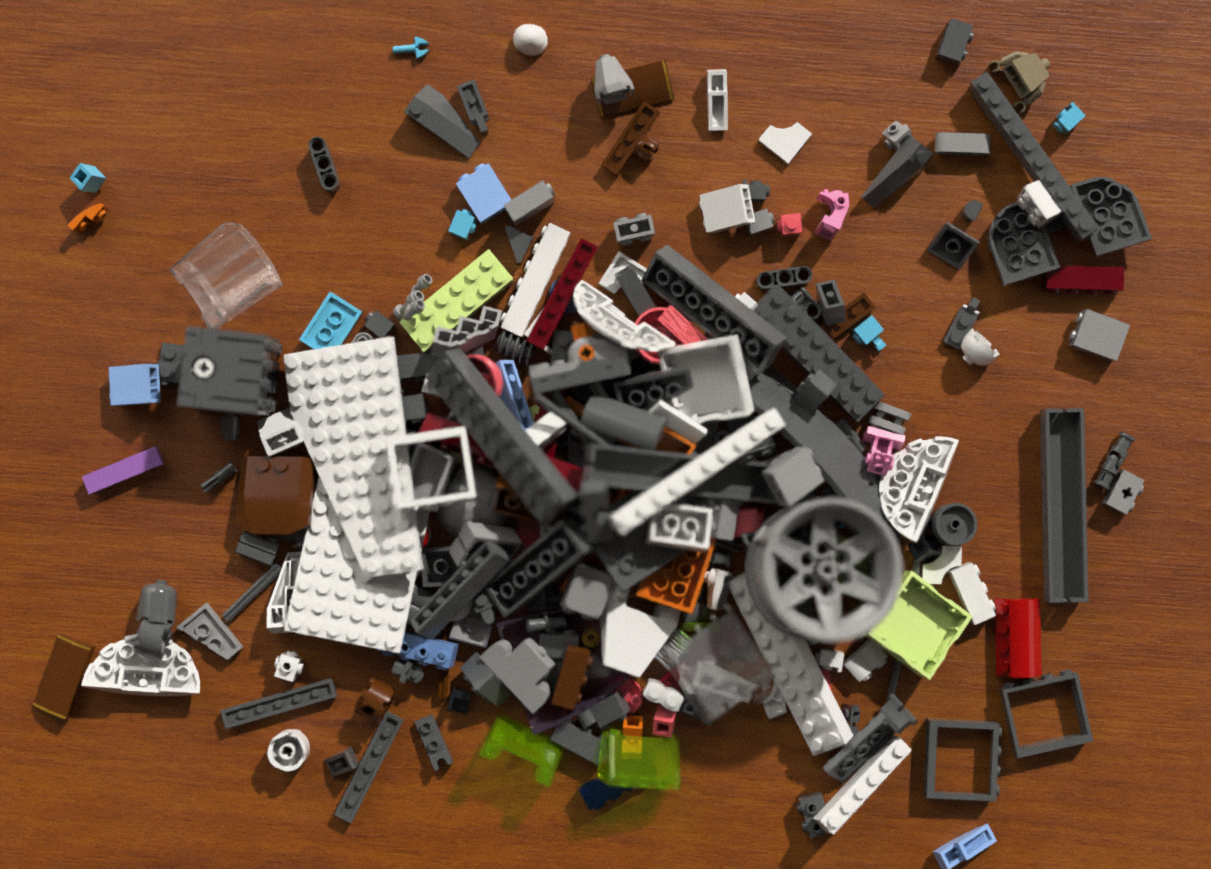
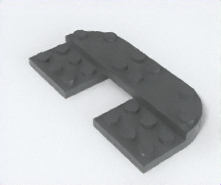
(1027, 252)

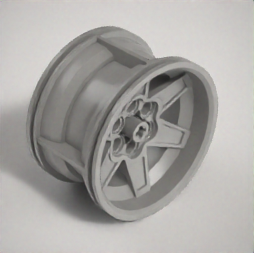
(871, 539)

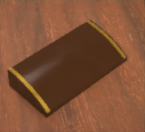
(650, 85)
(63, 676)

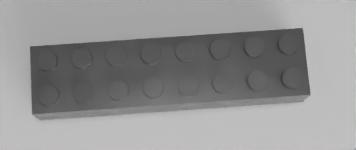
(712, 307)
(816, 350)

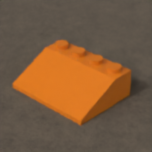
(679, 580)

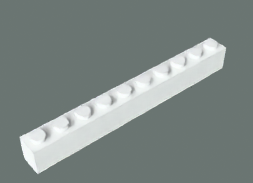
(695, 471)

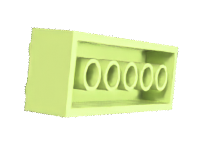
(457, 298)

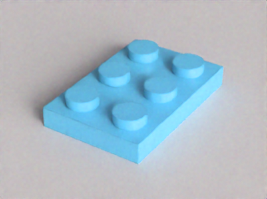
(331, 323)

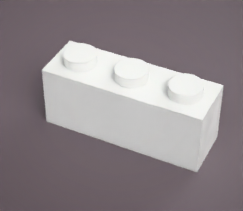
(972, 592)

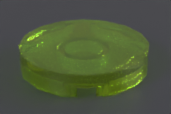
(690, 626)

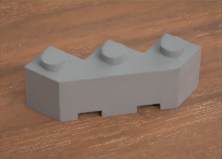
(469, 333)

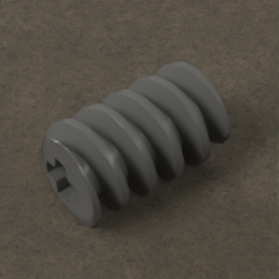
(515, 347)

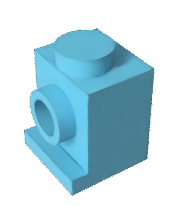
(1068, 118)

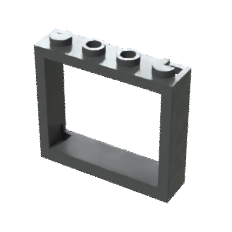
(1055, 743)
(930, 759)

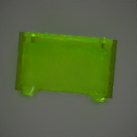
(519, 740)
(639, 761)

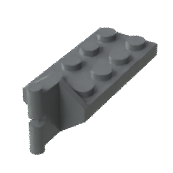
(870, 739)

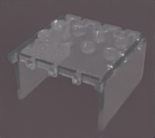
(718, 665)

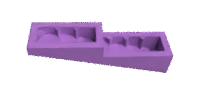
(123, 470)

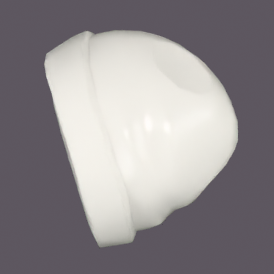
(530, 39)

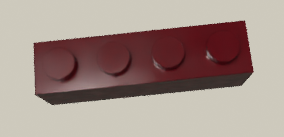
(1084, 278)

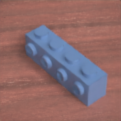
(426, 651)

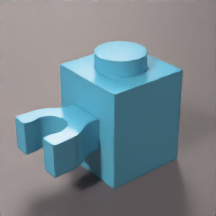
(869, 331)

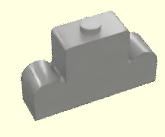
(521, 670)

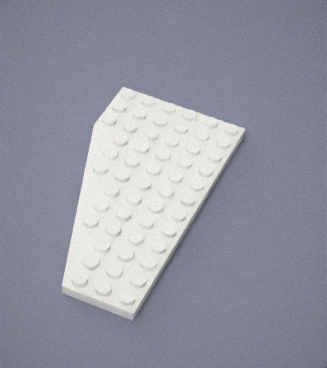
(345, 410)

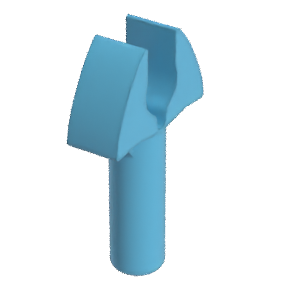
(412, 48)

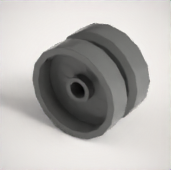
(964, 524)

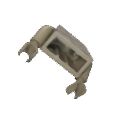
(1025, 74)

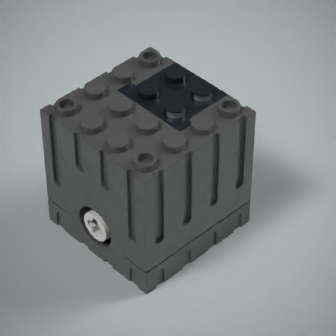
(229, 371)

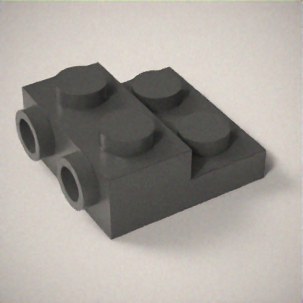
(170, 363)

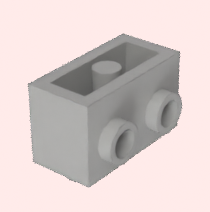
(633, 229)

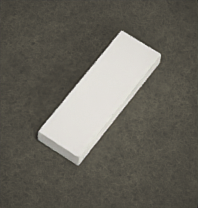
(679, 422)

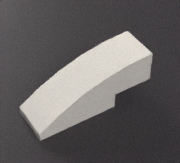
(717, 99)

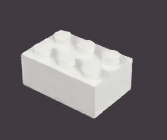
(680, 527)

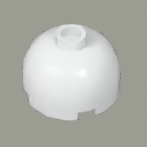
(978, 349)

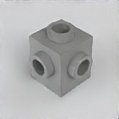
(896, 135)

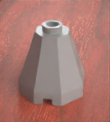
(611, 81)

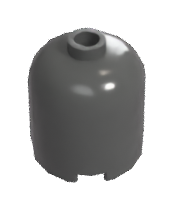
(157, 603)

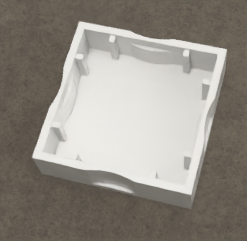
(717, 377)

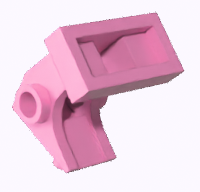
(838, 204)
(880, 456)

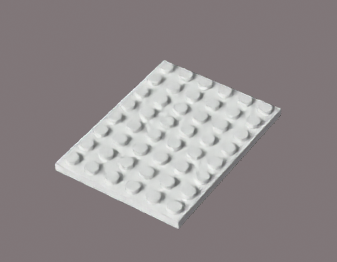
(334, 595)

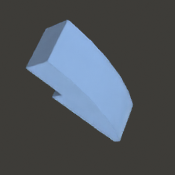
(964, 847)

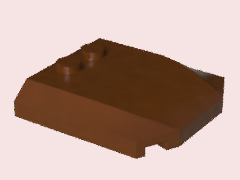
(275, 495)

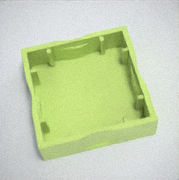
(920, 626)

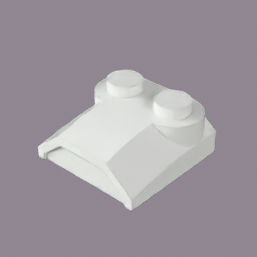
(717, 588)

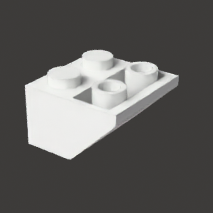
(1038, 204)
(279, 432)

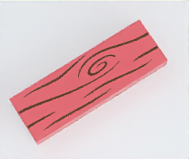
(680, 326)

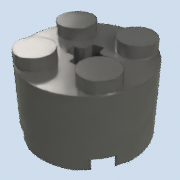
(152, 638)

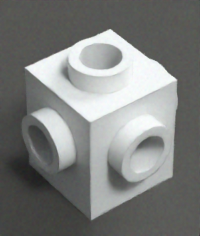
(283, 670)

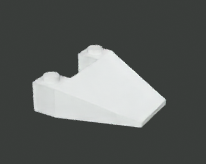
(282, 594)
(630, 636)

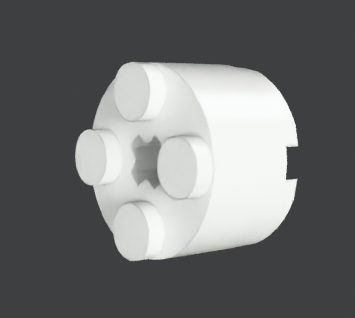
(288, 760)

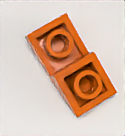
(94, 213)

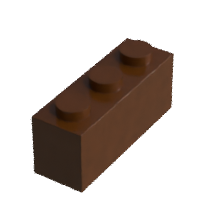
(571, 677)

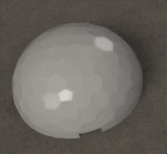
(479, 510)

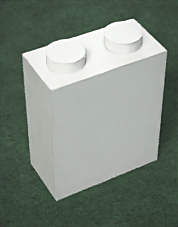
(727, 208)

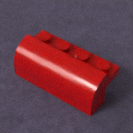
(1018, 637)

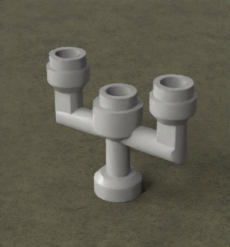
(415, 300)

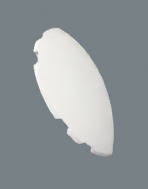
(597, 312)
(915, 483)
(126, 672)

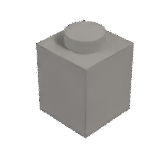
(763, 220)

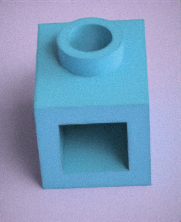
(87, 178)
(463, 224)

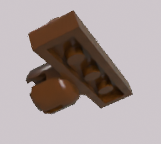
(634, 140)

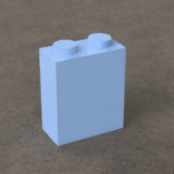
(483, 192)
(134, 384)

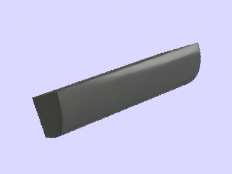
(623, 421)

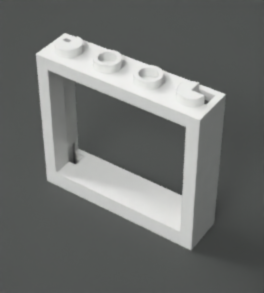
(424, 437)

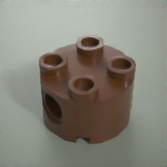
(375, 700)

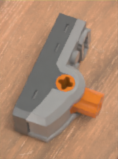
(606, 362)

